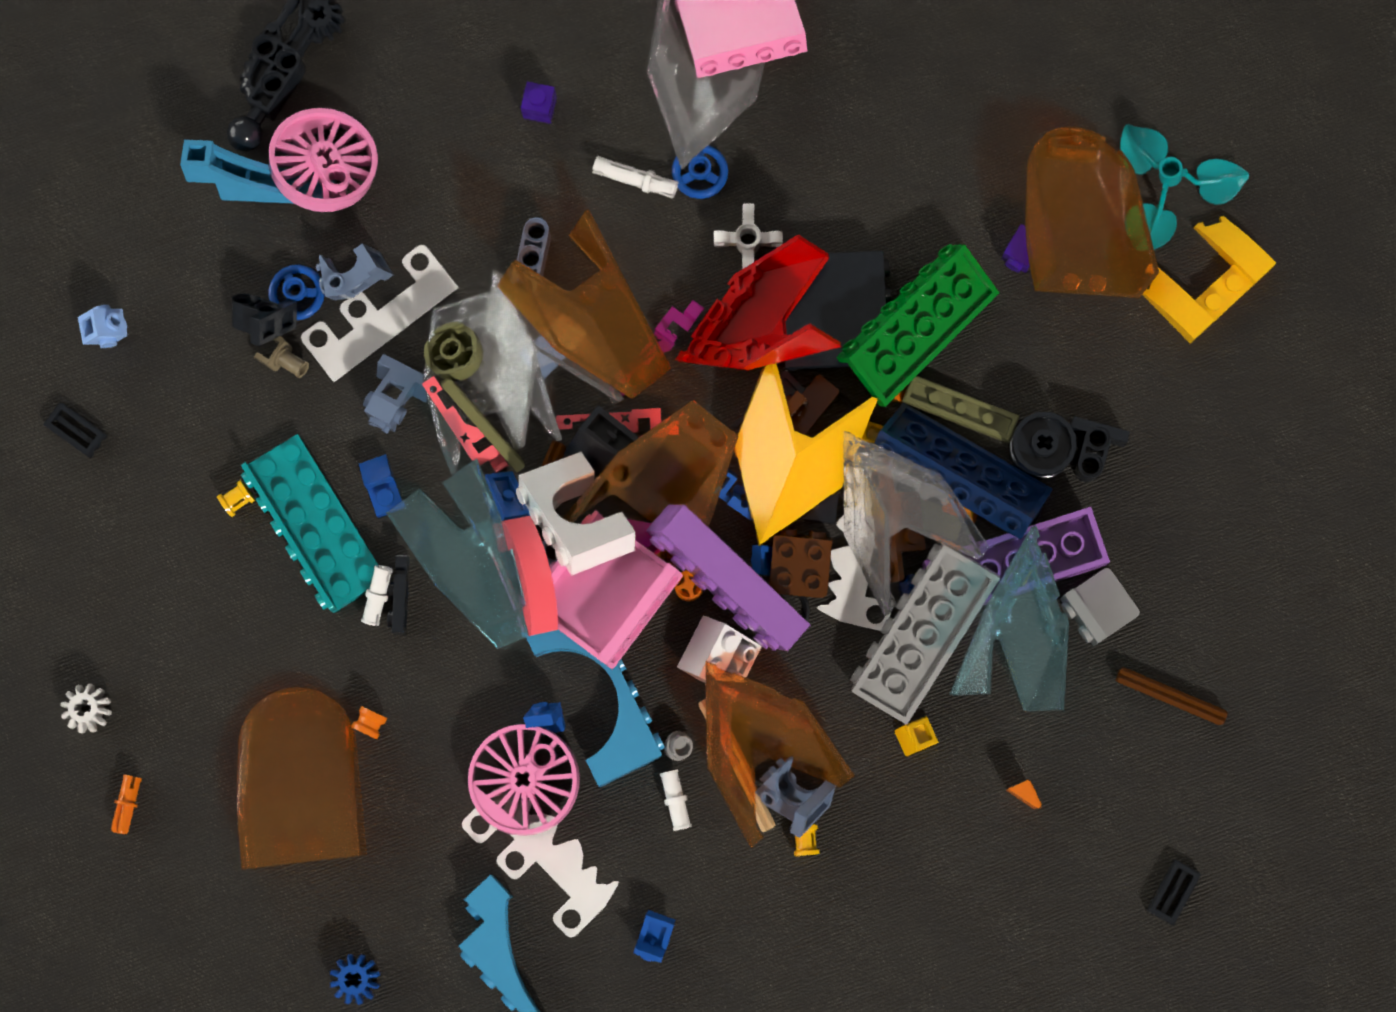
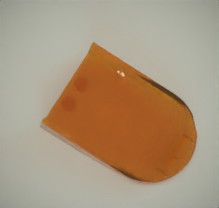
(1086, 218)
(298, 782)

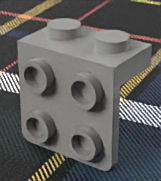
(1099, 606)

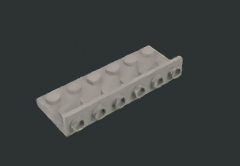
(923, 632)

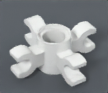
(769, 239)

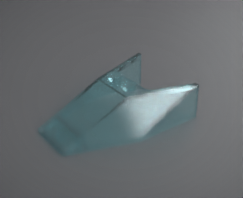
(470, 563)

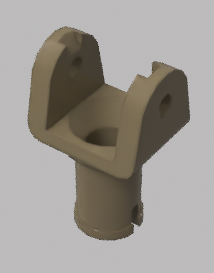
(284, 358)

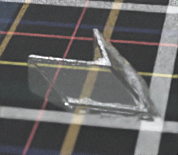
(693, 106)
(510, 361)
(894, 493)

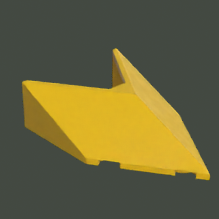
(785, 469)

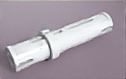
(645, 180)

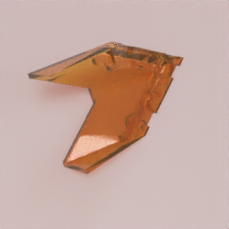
(753, 724)

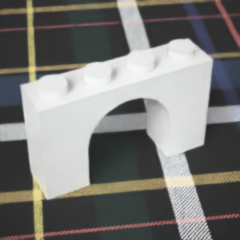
(574, 544)

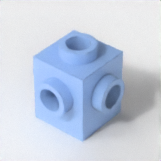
(102, 326)

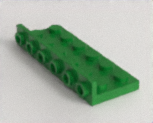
(918, 323)

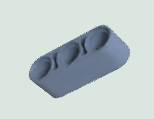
(536, 247)

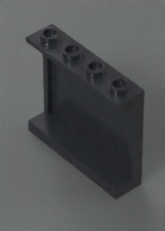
(840, 302)

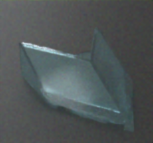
(1031, 632)

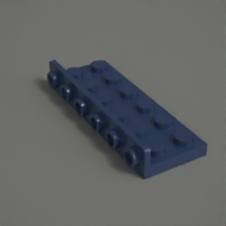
(975, 475)

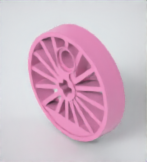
(311, 157)
(493, 812)

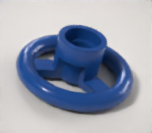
(700, 160)
(293, 282)

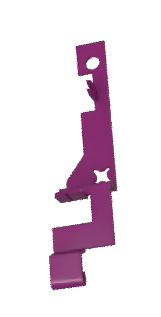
(684, 320)

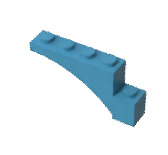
(235, 175)
(491, 945)

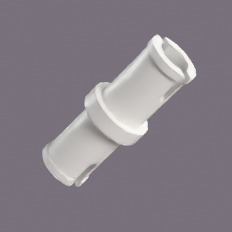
(377, 595)
(675, 800)

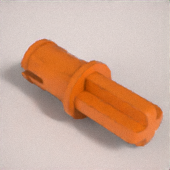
(125, 804)

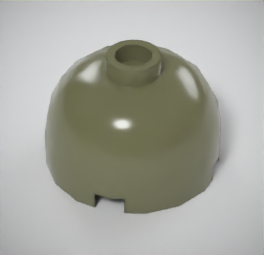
(454, 352)

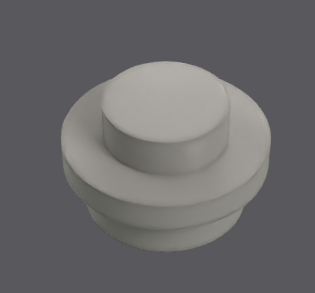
(678, 746)

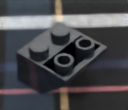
(600, 439)

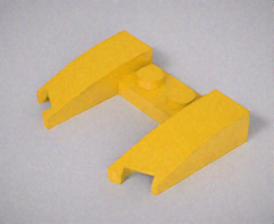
(1247, 267)

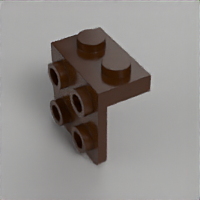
(800, 563)

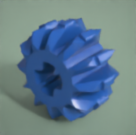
(354, 968)

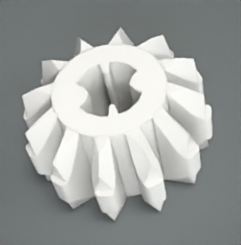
(86, 697)

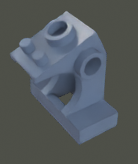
(367, 271)
(383, 410)
(807, 805)

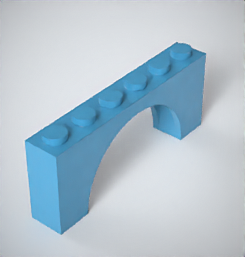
(631, 741)

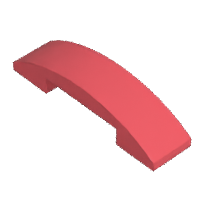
(534, 575)

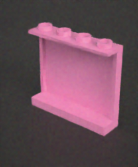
(740, 32)
(612, 601)

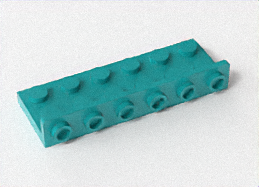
(312, 523)

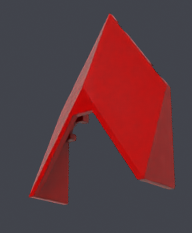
(749, 321)

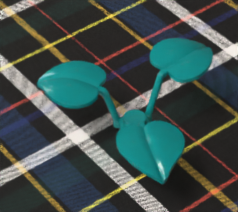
(1217, 178)

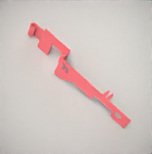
(633, 425)
(460, 428)

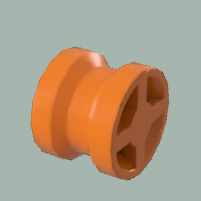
(687, 584)
(369, 722)

